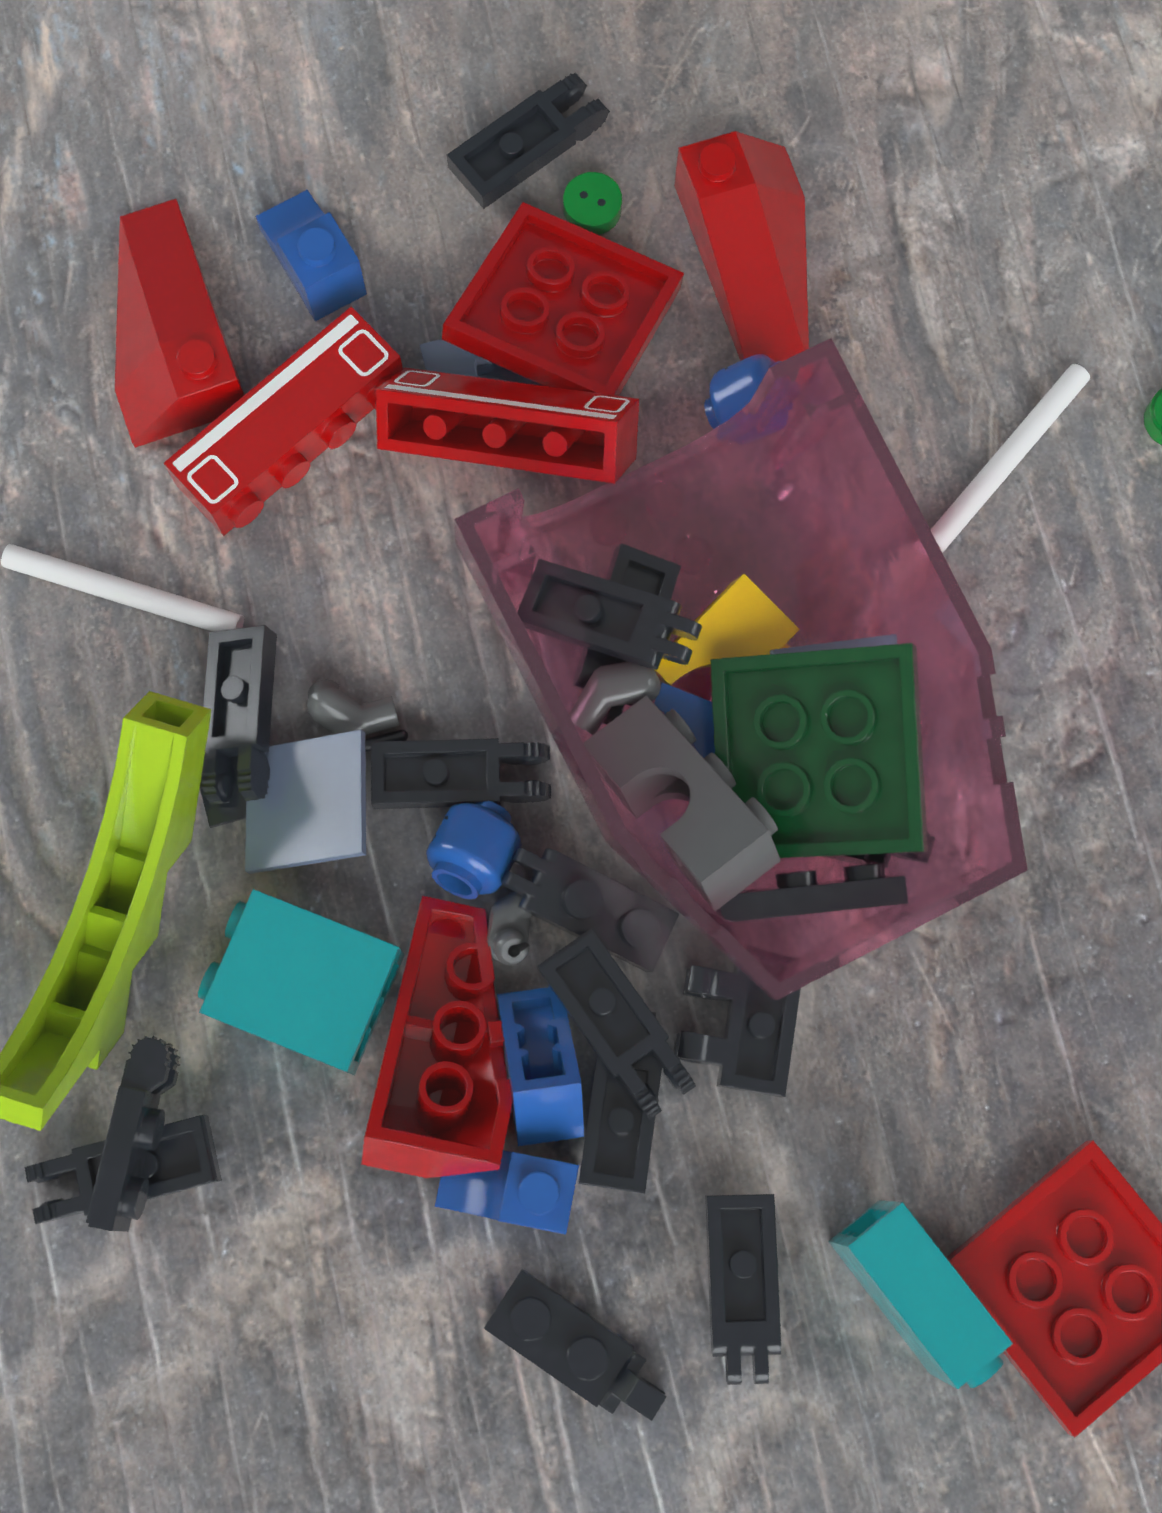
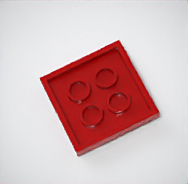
(562, 305)
(1073, 1285)

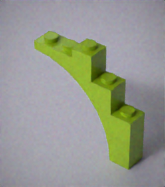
(117, 912)

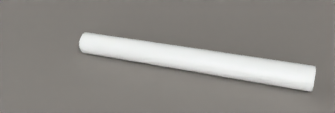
(1009, 455)
(119, 590)

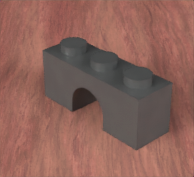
(719, 838)

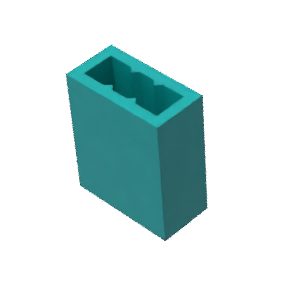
(300, 981)
(922, 1295)

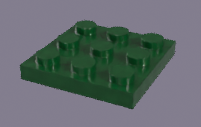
(827, 746)

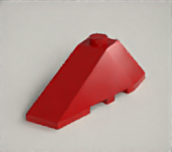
(751, 239)
(169, 340)
(443, 1072)

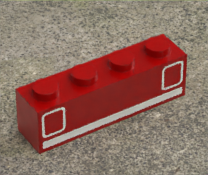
(284, 423)
(508, 424)

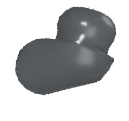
(611, 687)
(342, 714)
(509, 930)

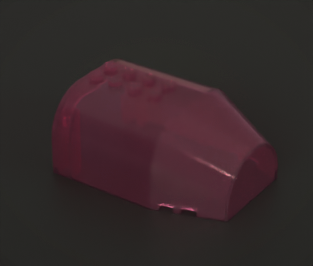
(832, 535)

